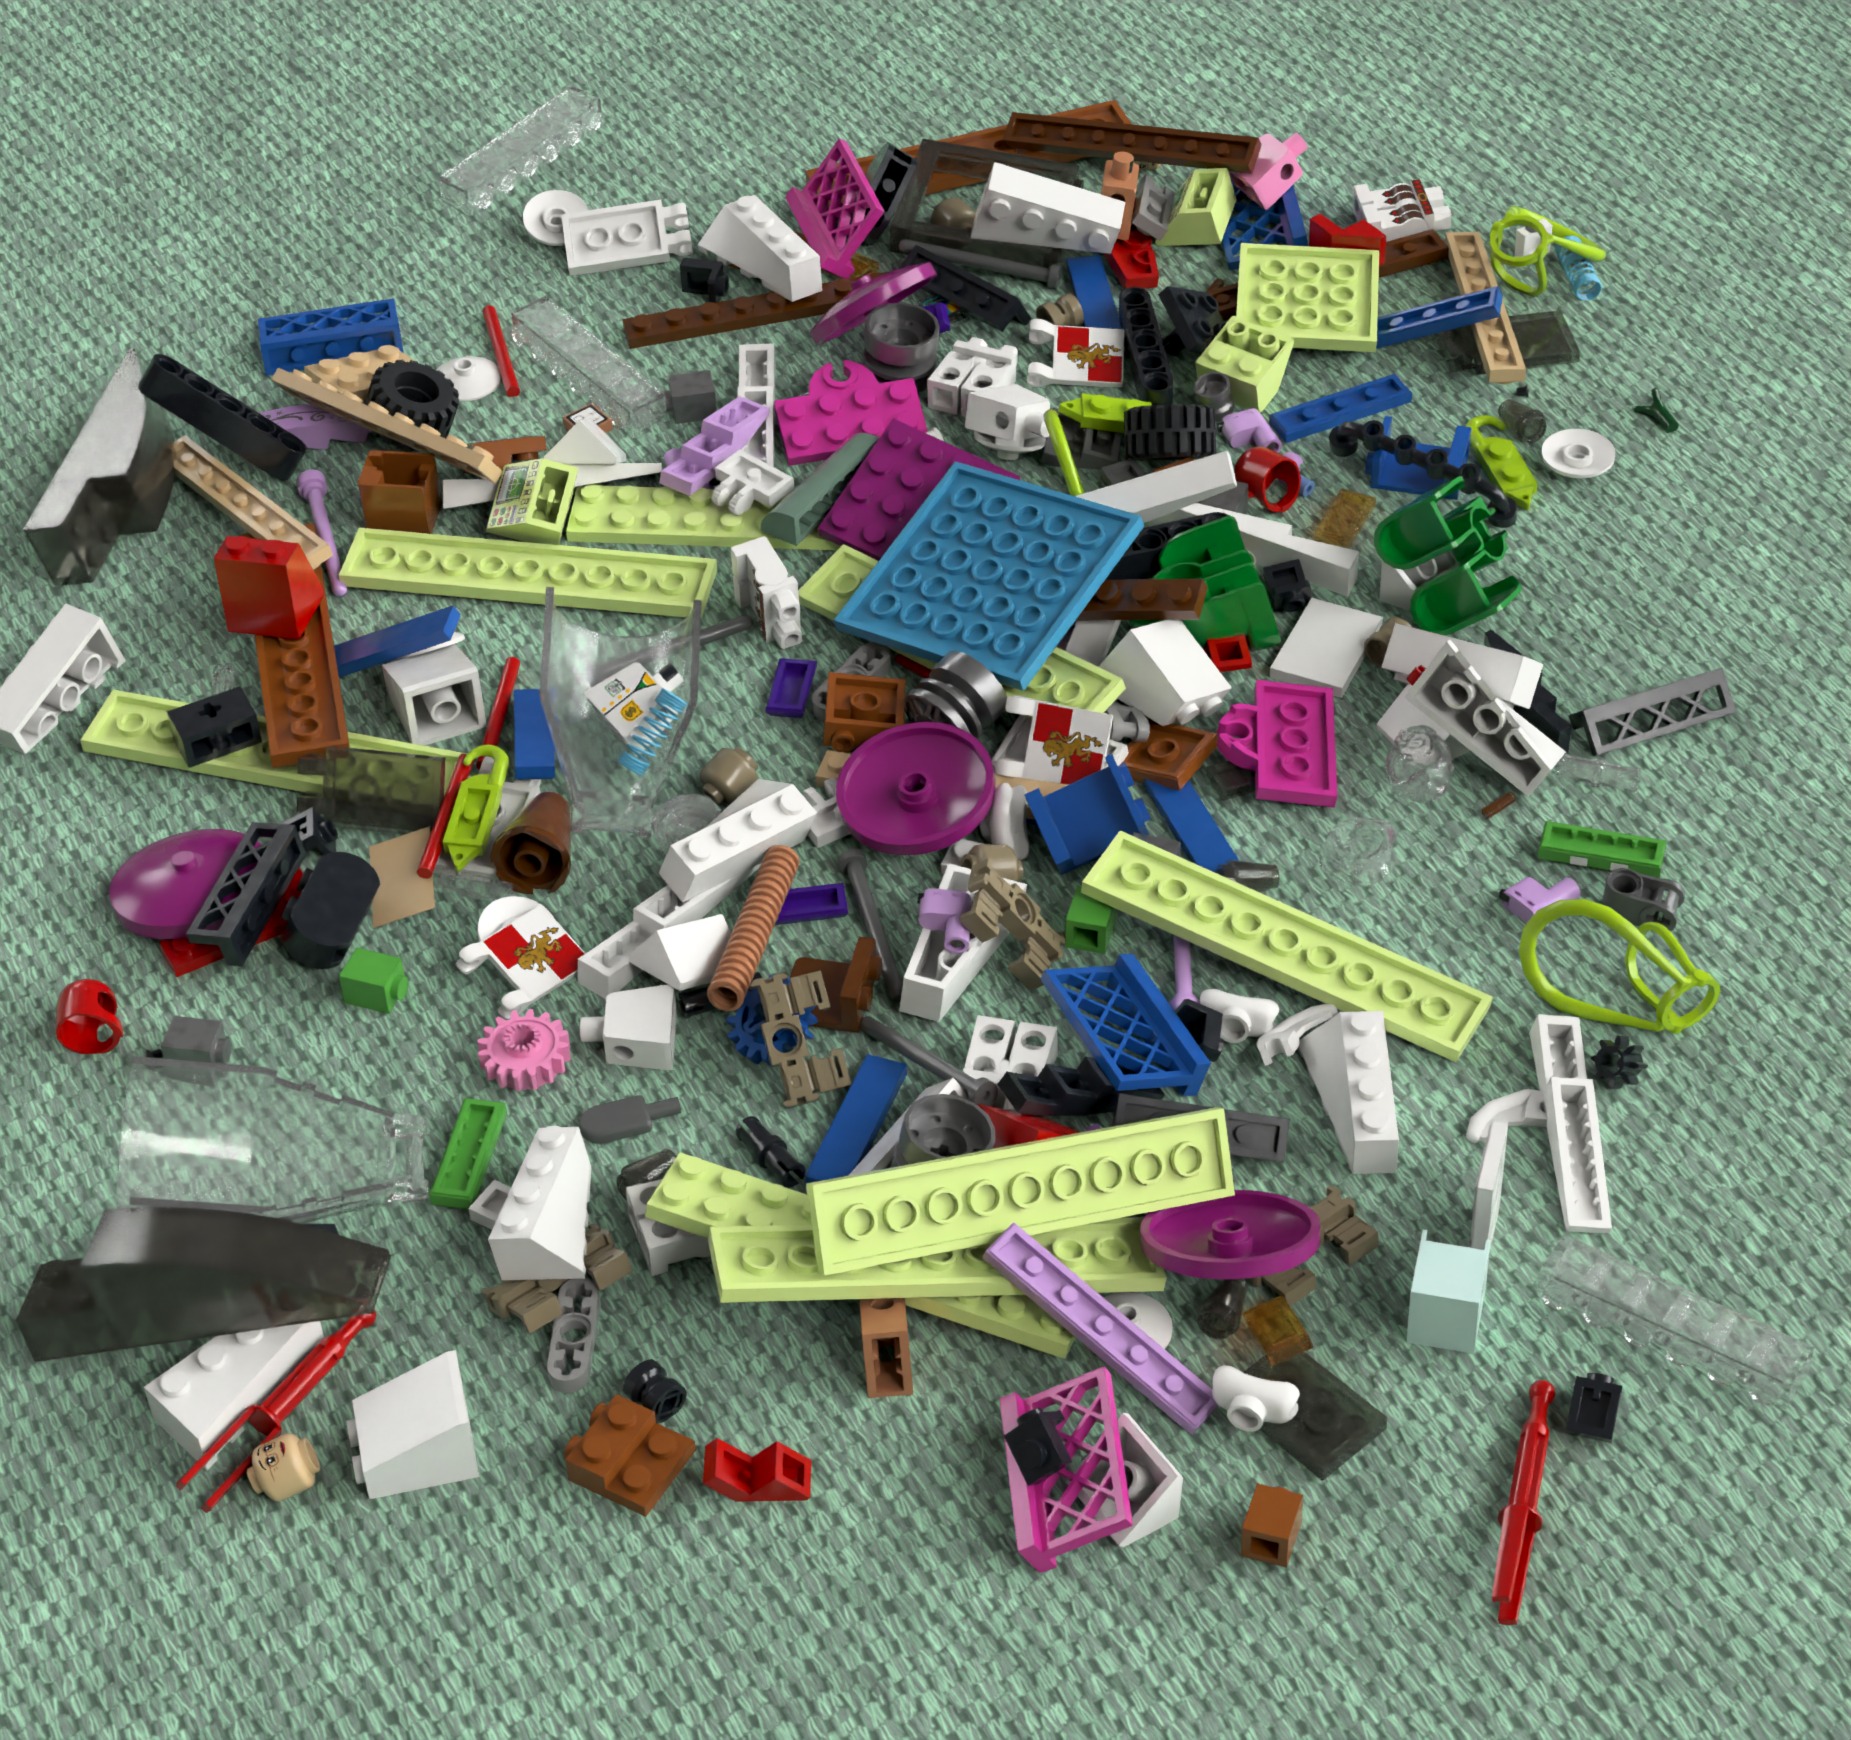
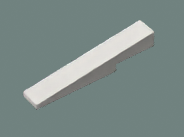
(757, 384)
(1169, 488)
(478, 491)
(1273, 543)
(608, 965)
(1571, 1123)

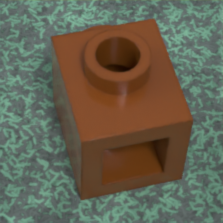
(1272, 1525)

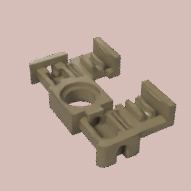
(1019, 915)
(797, 1075)
(1338, 1223)
(534, 1298)

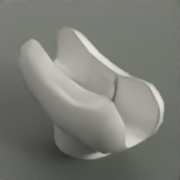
(1007, 820)
(1241, 1014)
(1253, 1399)

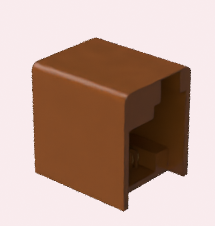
(400, 491)

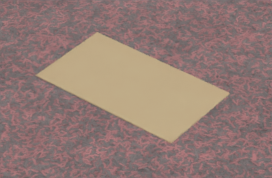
(400, 888)

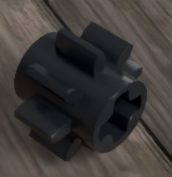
(1629, 1062)

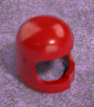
(1260, 468)
(81, 1011)

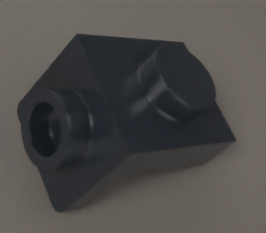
(704, 278)
(1287, 586)
(1203, 1025)
(1038, 1445)

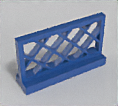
(1283, 212)
(315, 342)
(1146, 1015)

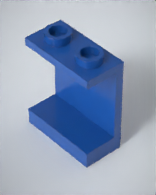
(1412, 479)
(1088, 815)

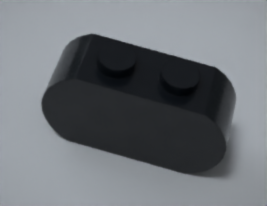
(889, 179)
(329, 909)

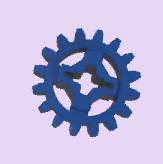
(748, 1033)

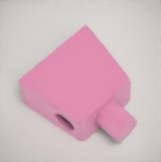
(1274, 170)

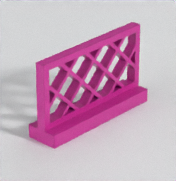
(820, 225)
(1032, 1504)

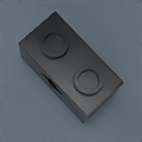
(214, 726)

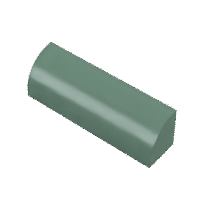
(813, 499)

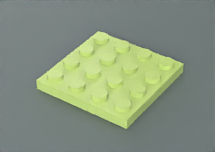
(1311, 294)

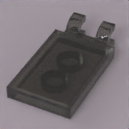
(1541, 338)
(375, 789)

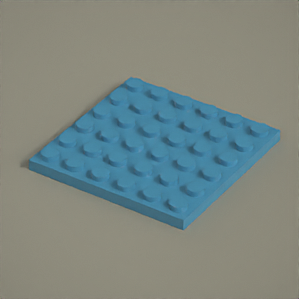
(989, 573)

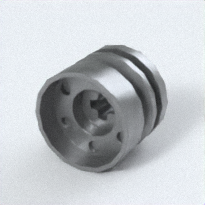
(901, 343)
(957, 694)
(942, 1128)

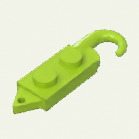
(1099, 411)
(1502, 462)
(476, 808)

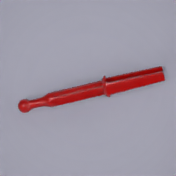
(281, 1402)
(1520, 1518)

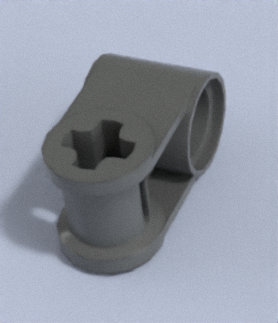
(1640, 897)

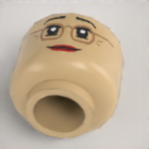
(283, 1467)

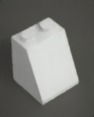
(1166, 673)
(436, 694)
(414, 1431)

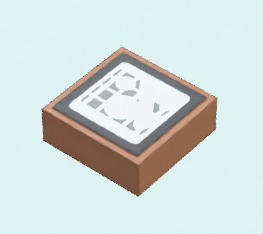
(587, 412)

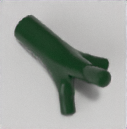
(1659, 412)

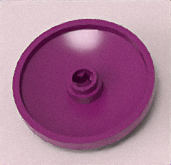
(869, 295)
(916, 788)
(169, 881)
(1232, 1236)

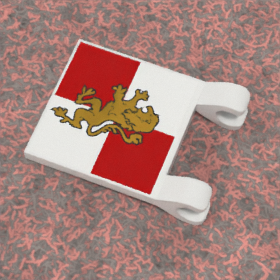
(1079, 355)
(1062, 742)
(530, 954)

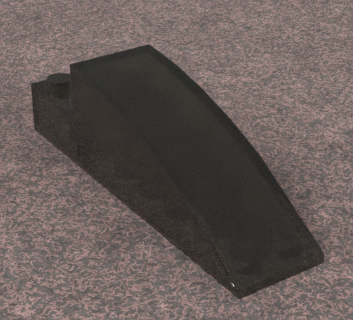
(109, 482)
(194, 1276)

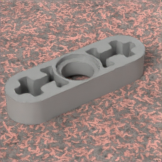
(856, 664)
(580, 1350)

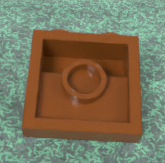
(520, 448)
(861, 708)
(627, 1455)

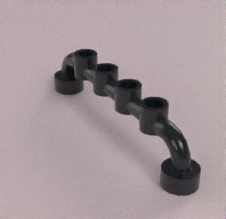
(1344, 442)

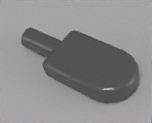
(624, 1118)

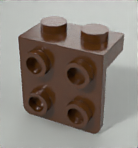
(846, 984)

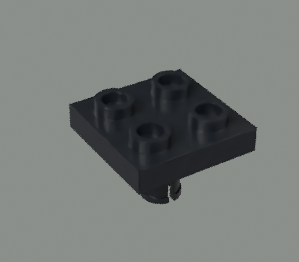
(1194, 318)

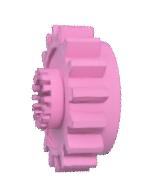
(524, 1051)

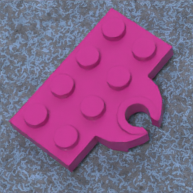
(835, 411)
(1285, 741)

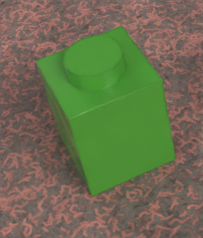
(1089, 923)
(373, 980)

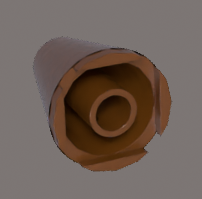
(536, 846)

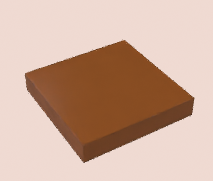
(1169, 754)

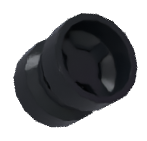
(649, 1386)

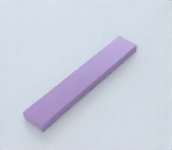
(1102, 1328)

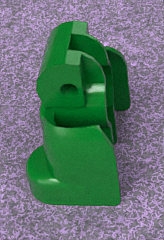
(1421, 533)
(1235, 596)

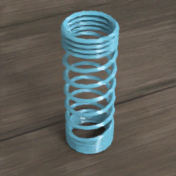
(1583, 278)
(631, 762)

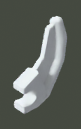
(1286, 1035)
(1515, 1109)

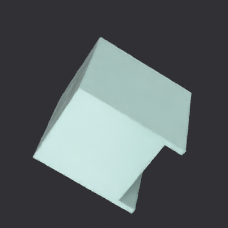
(1447, 1295)

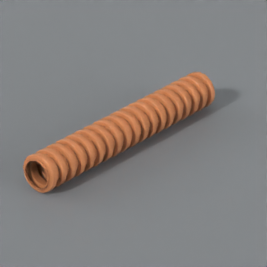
(753, 928)

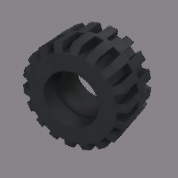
(416, 393)
(1170, 432)

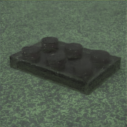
(1330, 1415)

